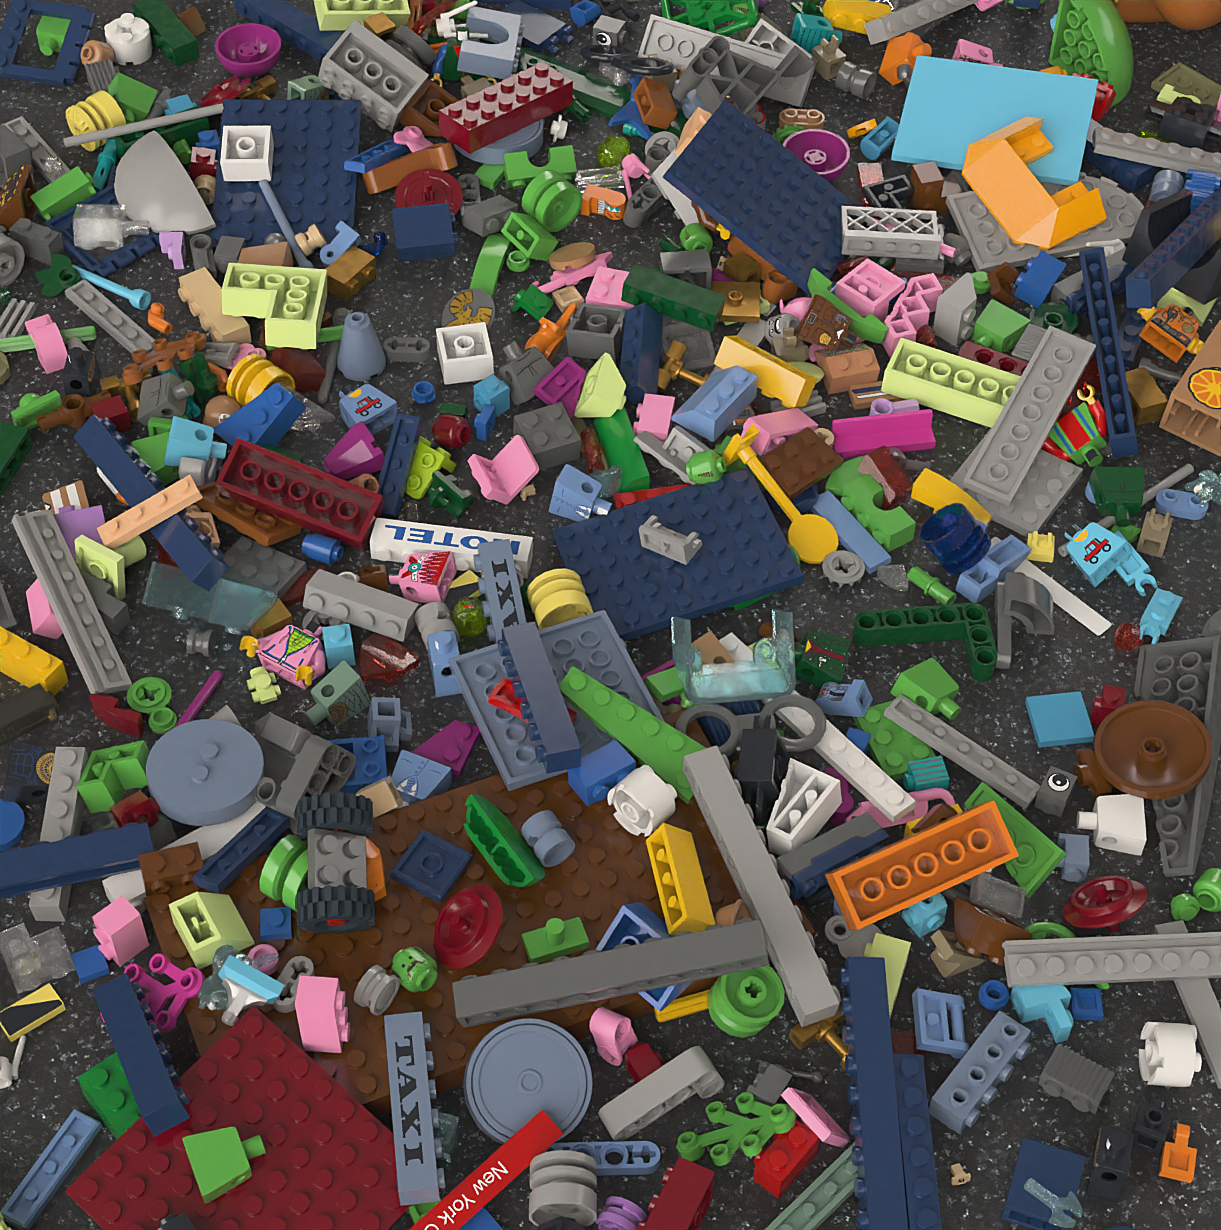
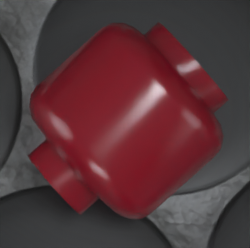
(451, 431)

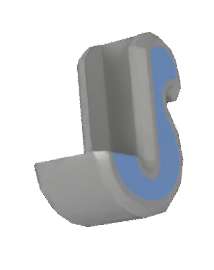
(200, 470)

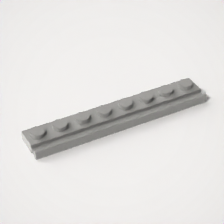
(1154, 152)
(71, 603)
(1112, 959)

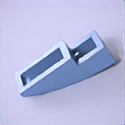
(1002, 558)

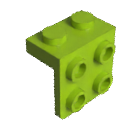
(424, 464)

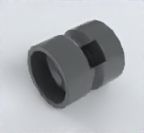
(856, 80)

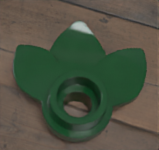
(55, 277)

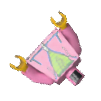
(290, 653)

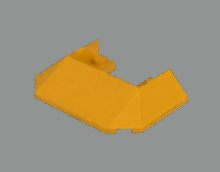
(1016, 199)

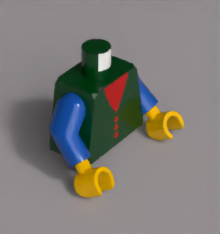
(448, 57)

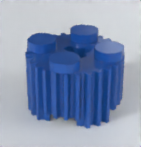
(1202, 186)

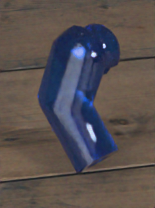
(377, 245)

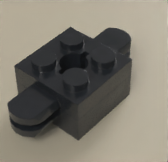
(1185, 122)
(761, 765)

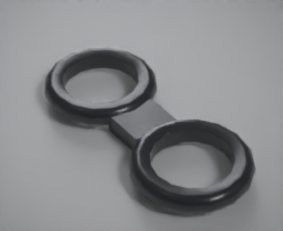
(624, 59)

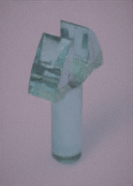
(1056, 1204)

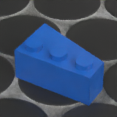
(263, 418)

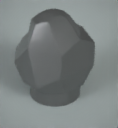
(963, 252)

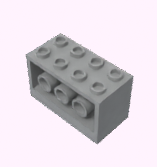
(374, 72)

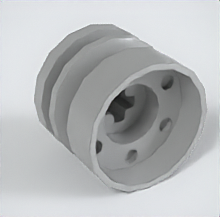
(563, 1186)

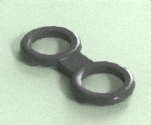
(740, 722)

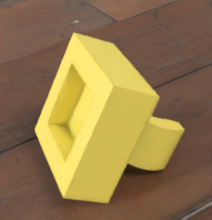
(1041, 546)

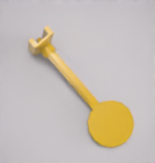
(808, 533)

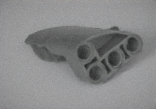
(297, 765)

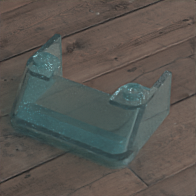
(226, 604)
(763, 678)

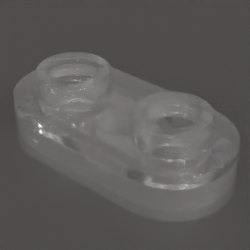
(616, 74)

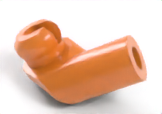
(156, 319)
(221, 375)

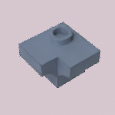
(390, 720)

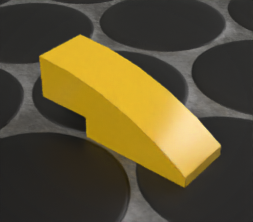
(938, 492)

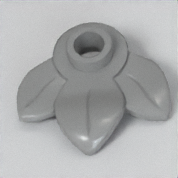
(852, 942)

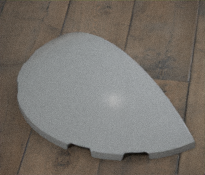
(159, 189)

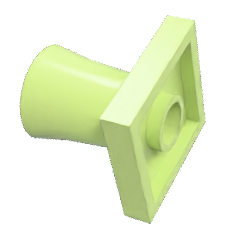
(108, 563)

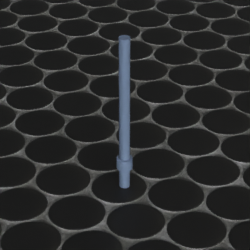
(284, 225)

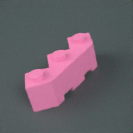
(912, 310)

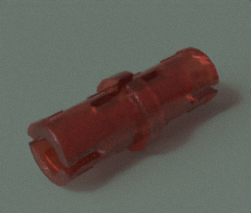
(592, 450)

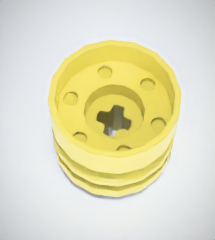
(94, 114)
(557, 598)

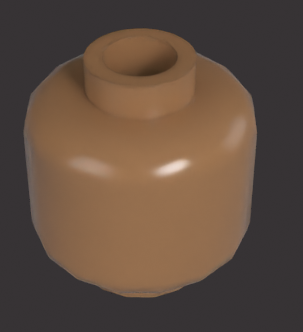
(96, 51)

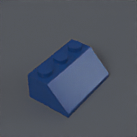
(634, 926)

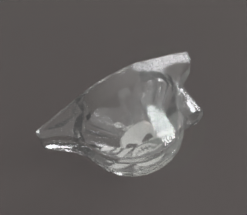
(311, 416)

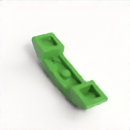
(490, 263)
(866, 328)

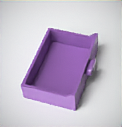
(79, 522)

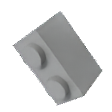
(956, 311)

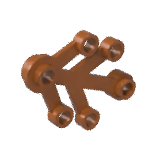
(163, 356)

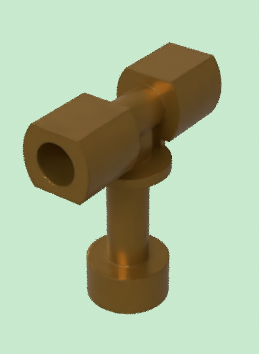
(261, 91)
(674, 368)
(117, 386)
(822, 1031)

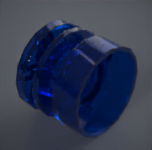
(955, 538)

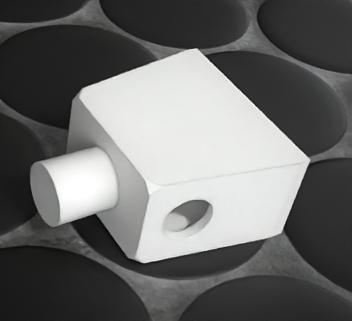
(1116, 823)

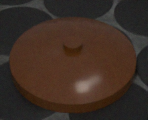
(1152, 749)

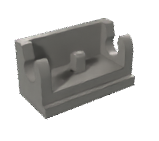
(668, 542)

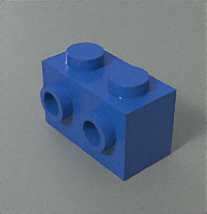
(1039, 279)
(600, 772)

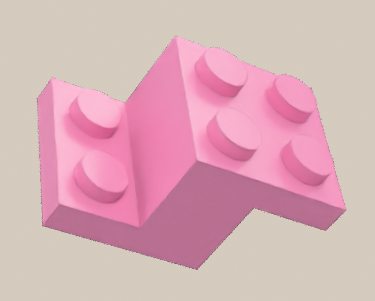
(869, 290)

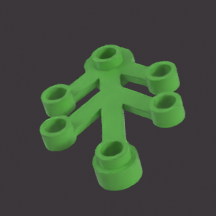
(772, 1120)

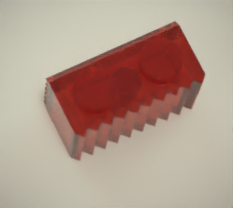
(301, 366)
(887, 474)

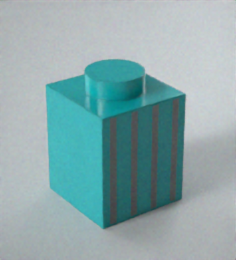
(926, 774)

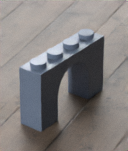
(492, 59)

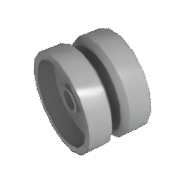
(11, 259)

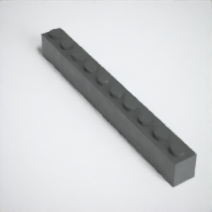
(610, 973)

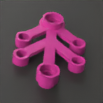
(160, 993)

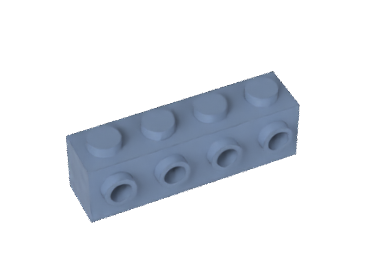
(980, 1072)

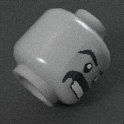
(775, 325)

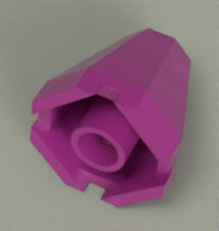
(354, 454)

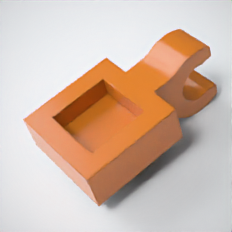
(1178, 1158)

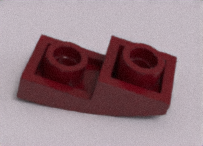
(109, 711)

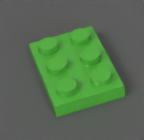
(890, 743)

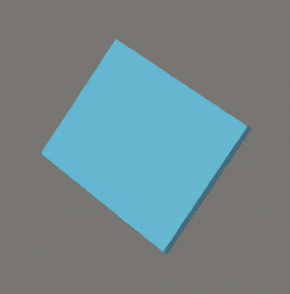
(965, 101)

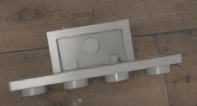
(675, 450)

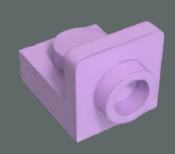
(174, 245)

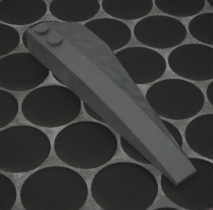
(1189, 677)

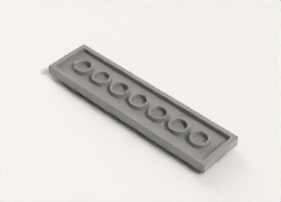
(684, 42)
(1029, 416)

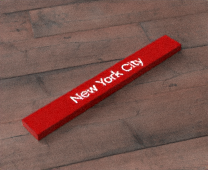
(491, 1175)

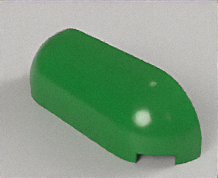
(501, 844)

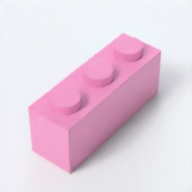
(777, 428)
(322, 1014)

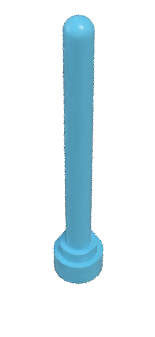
(138, 297)

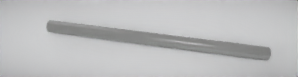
(143, 125)
(1147, 496)

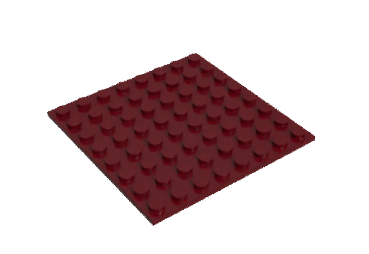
(322, 1162)

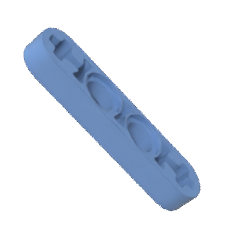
(599, 1150)

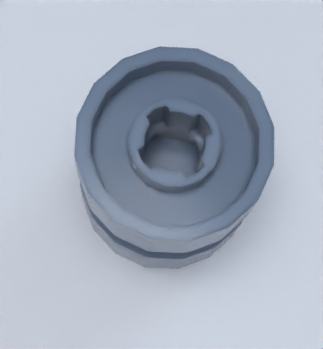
(1165, 184)
(547, 838)

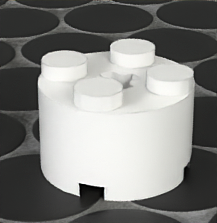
(129, 39)
(642, 801)
(1169, 1054)

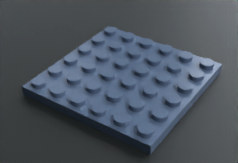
(585, 643)

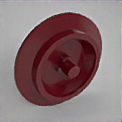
(225, 90)
(429, 188)
(1105, 902)
(468, 926)

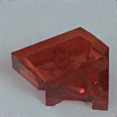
(385, 659)

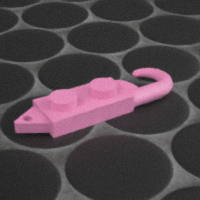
(572, 276)
(921, 798)

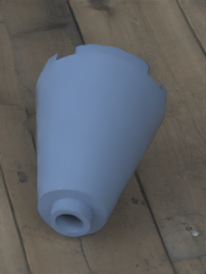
(360, 349)

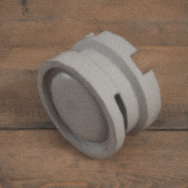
(376, 990)

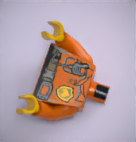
(1171, 330)

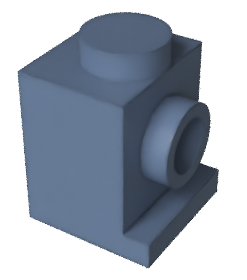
(1076, 862)

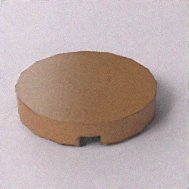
(572, 255)

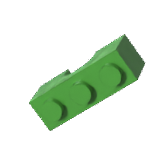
(521, 172)
(888, 528)

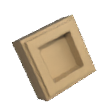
(566, 296)

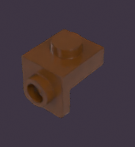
(1000, 282)

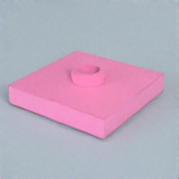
(815, 1117)

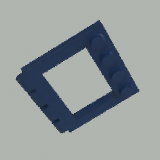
(70, 54)
(64, 224)

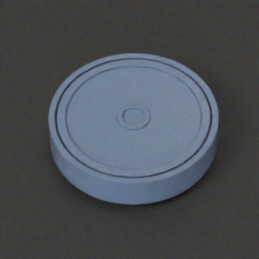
(526, 139)
(205, 772)
(525, 1070)

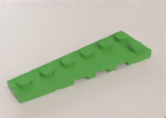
(634, 728)

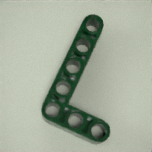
(932, 624)

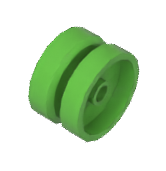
(552, 201)
(286, 871)
(746, 1001)

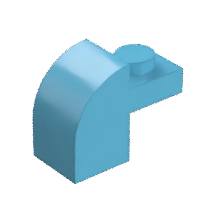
(1045, 1002)

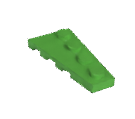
(1036, 851)

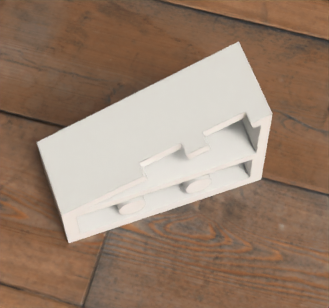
(802, 807)

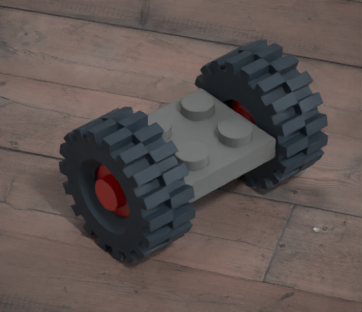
(336, 863)

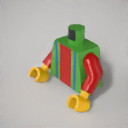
(1080, 433)

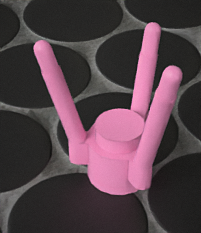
(633, 168)

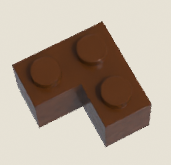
(931, 188)

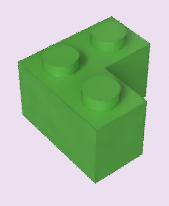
(111, 773)

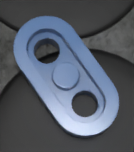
(1180, 504)

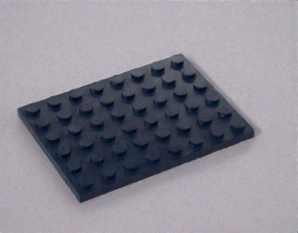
(307, 169)
(763, 195)
(641, 590)

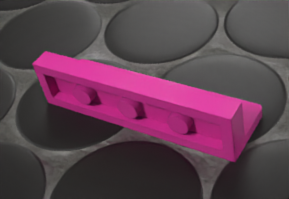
(864, 434)

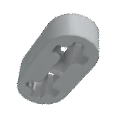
(288, 978)

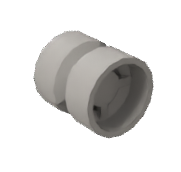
(434, 618)

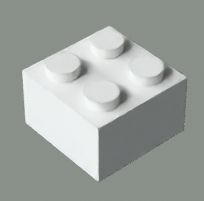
(247, 153)
(464, 353)

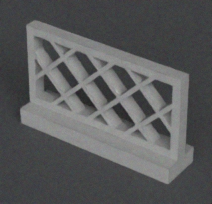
(886, 241)

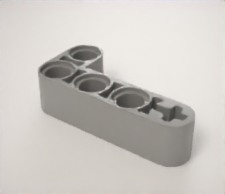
(661, 1092)

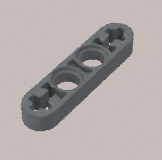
(1002, 629)

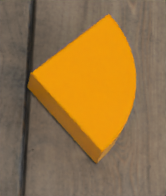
(862, 129)

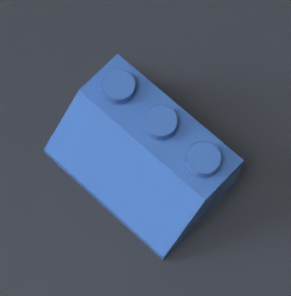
(717, 402)

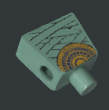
(308, 89)
(338, 696)

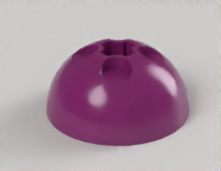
(248, 49)
(821, 150)

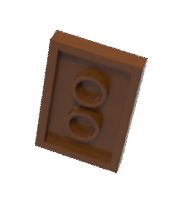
(801, 462)

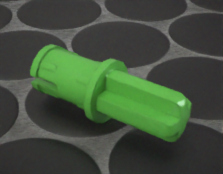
(931, 586)

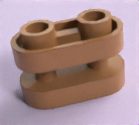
(801, 117)

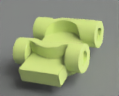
(262, 682)

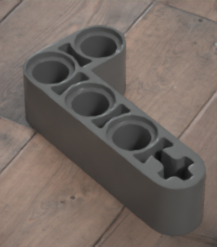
(648, 197)

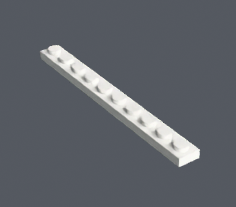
(839, 751)

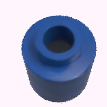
(322, 548)

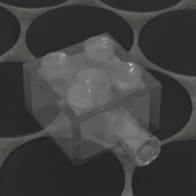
(104, 226)

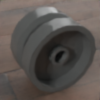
(412, 47)

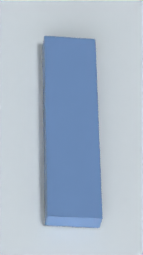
(851, 532)
(50, 1170)

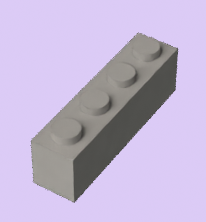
(360, 605)

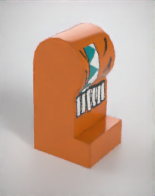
(603, 202)

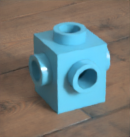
(926, 914)

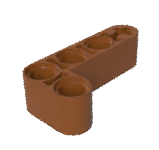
(390, 174)
(775, 285)

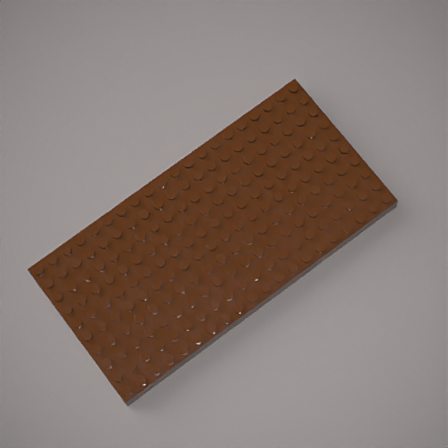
(593, 883)

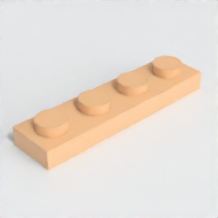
(149, 513)

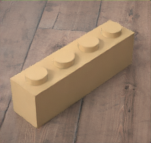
(205, 301)

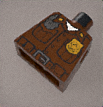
(825, 325)

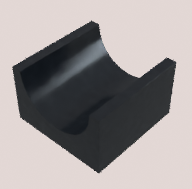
(1154, 225)

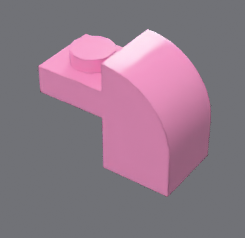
(48, 343)

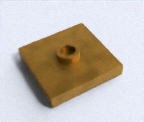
(741, 300)

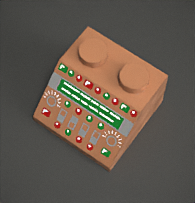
(847, 366)

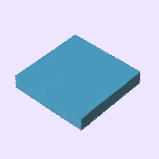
(1059, 719)

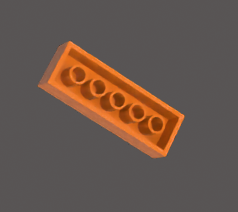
(921, 865)

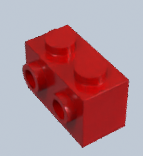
(785, 1159)

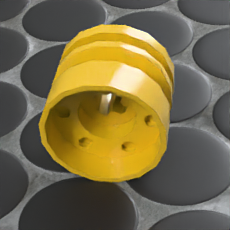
(253, 377)

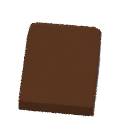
(192, 21)
(374, 576)

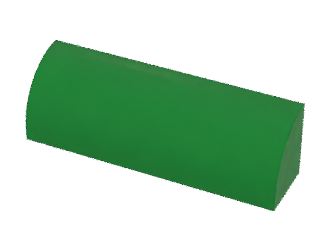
(619, 449)

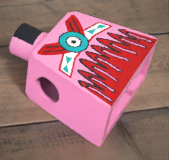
(425, 576)

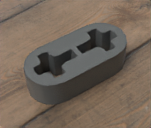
(407, 349)

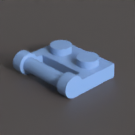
(932, 1022)

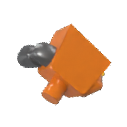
(901, 57)

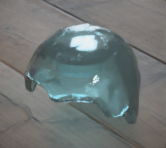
(610, 480)

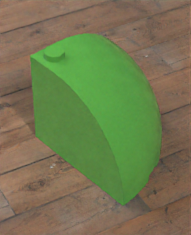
(1093, 41)

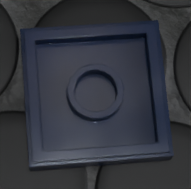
(431, 866)

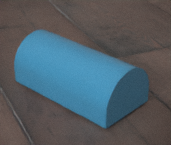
(879, 139)

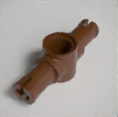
(72, 412)

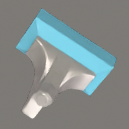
(246, 988)

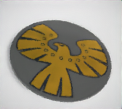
(469, 308)

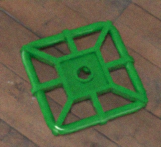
(719, 12)

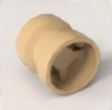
(310, 240)

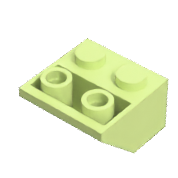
(207, 923)

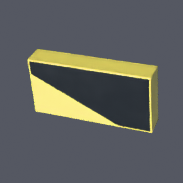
(463, 586)
(30, 1012)

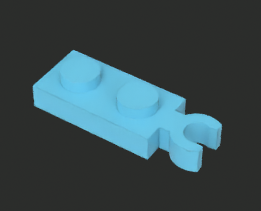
(1135, 570)
(1159, 614)

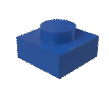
(485, 422)
(276, 924)

